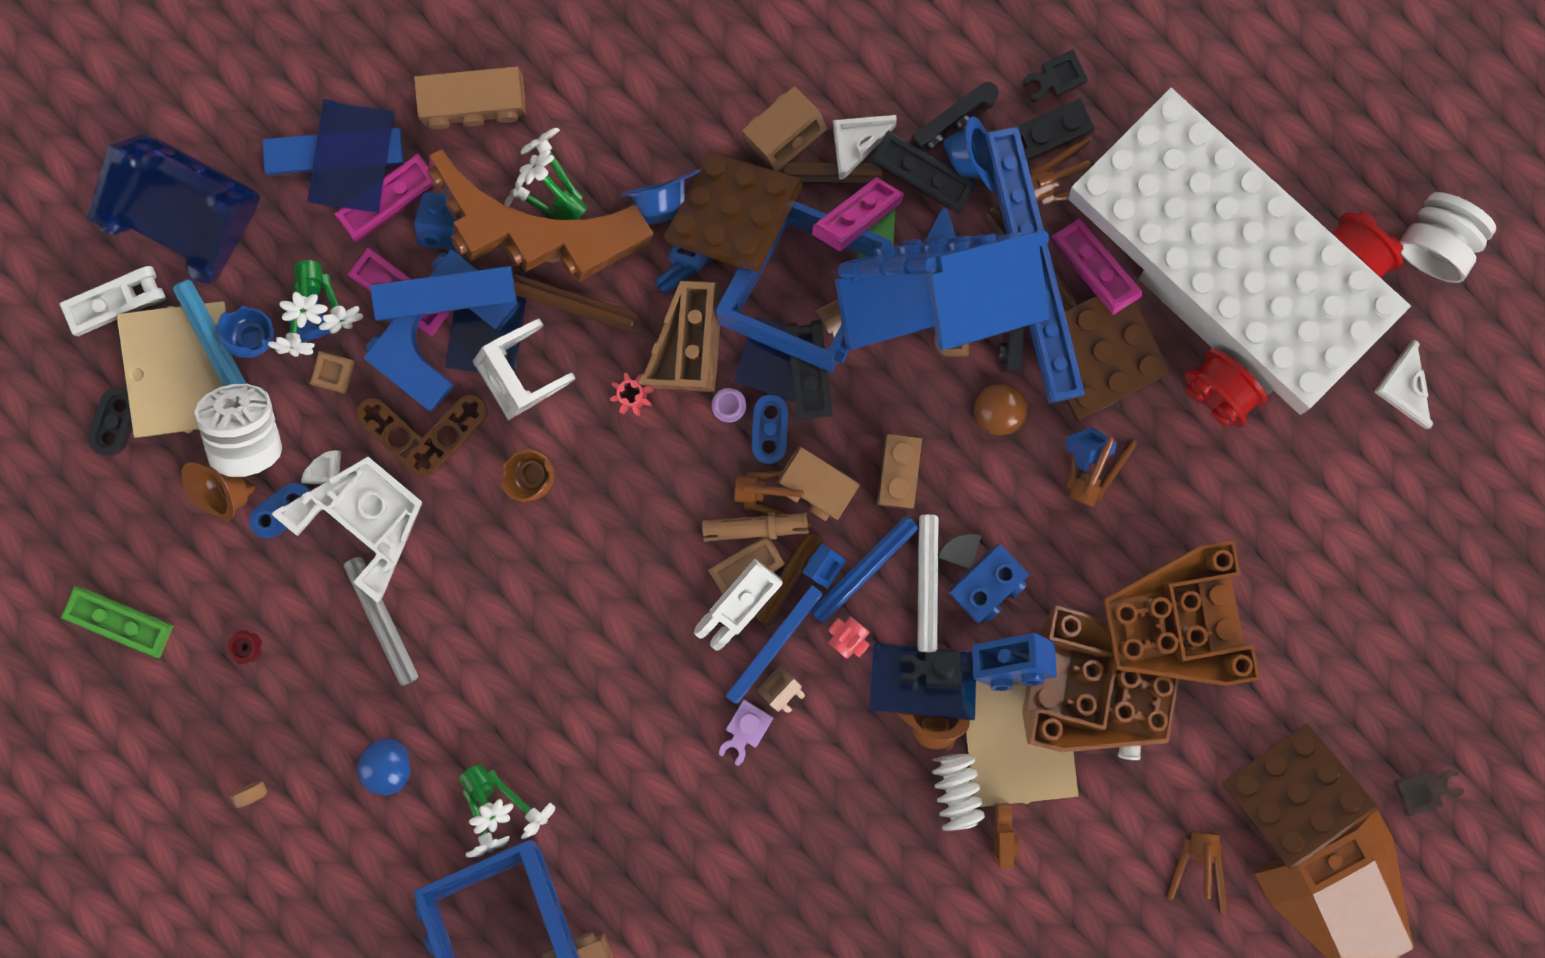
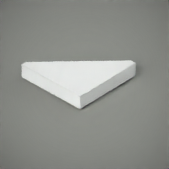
(857, 138)
(1406, 386)

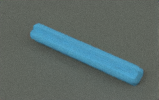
(207, 333)

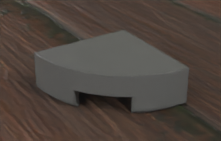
(961, 550)

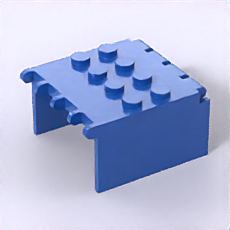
(954, 283)

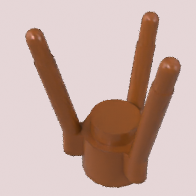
(1047, 182)
(1088, 488)
(750, 490)
(1206, 849)

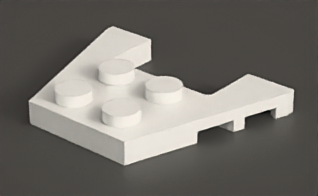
(371, 508)

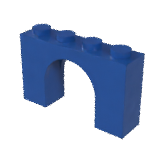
(397, 350)

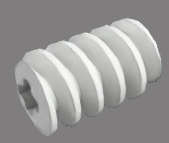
(958, 791)

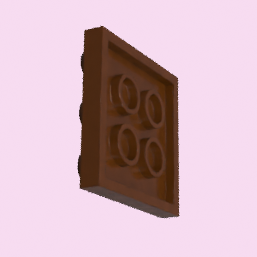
(733, 211)
(1112, 354)
(1299, 796)

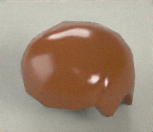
(1000, 409)
(527, 476)

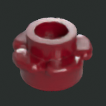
(235, 647)

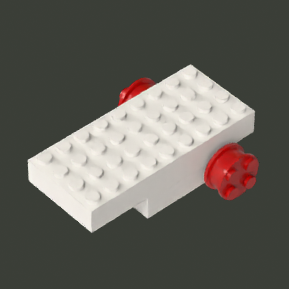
(1241, 262)

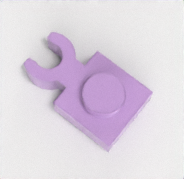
(747, 727)

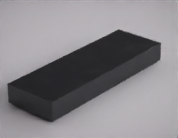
(922, 172)

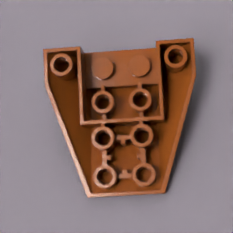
(1183, 621)
(1089, 699)
(1345, 895)

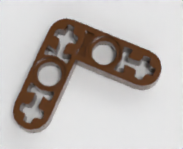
(416, 443)

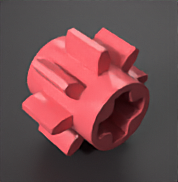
(623, 389)
(848, 637)

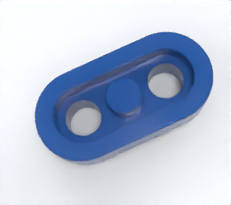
(770, 429)
(277, 500)

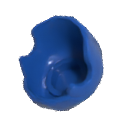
(245, 332)
(384, 767)

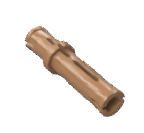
(750, 527)

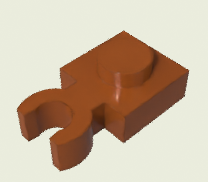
(1005, 843)

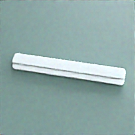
(927, 583)

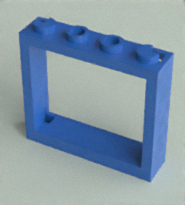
(745, 280)
(529, 853)

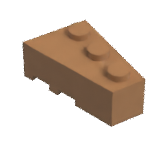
(688, 342)

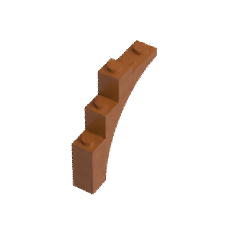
(531, 240)

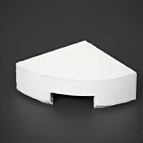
(322, 468)

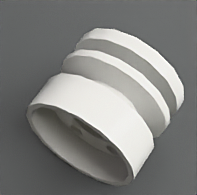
(1447, 237)
(238, 430)

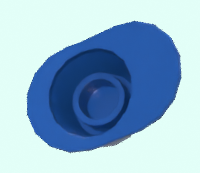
(968, 152)
(660, 201)

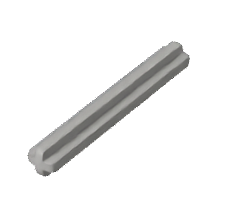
(383, 627)

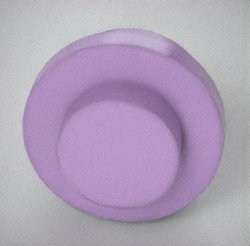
(728, 405)

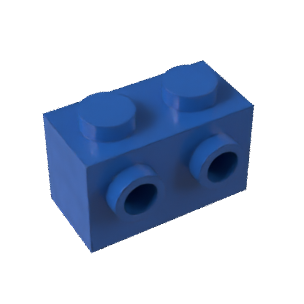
(989, 584)
(1014, 661)

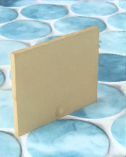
(165, 369)
(1004, 761)

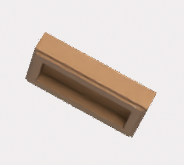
(731, 568)

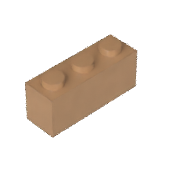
(470, 97)

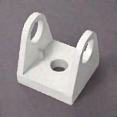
(502, 379)

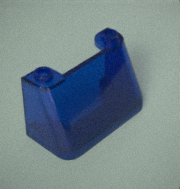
(173, 202)

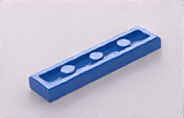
(297, 153)
(443, 293)
(774, 644)

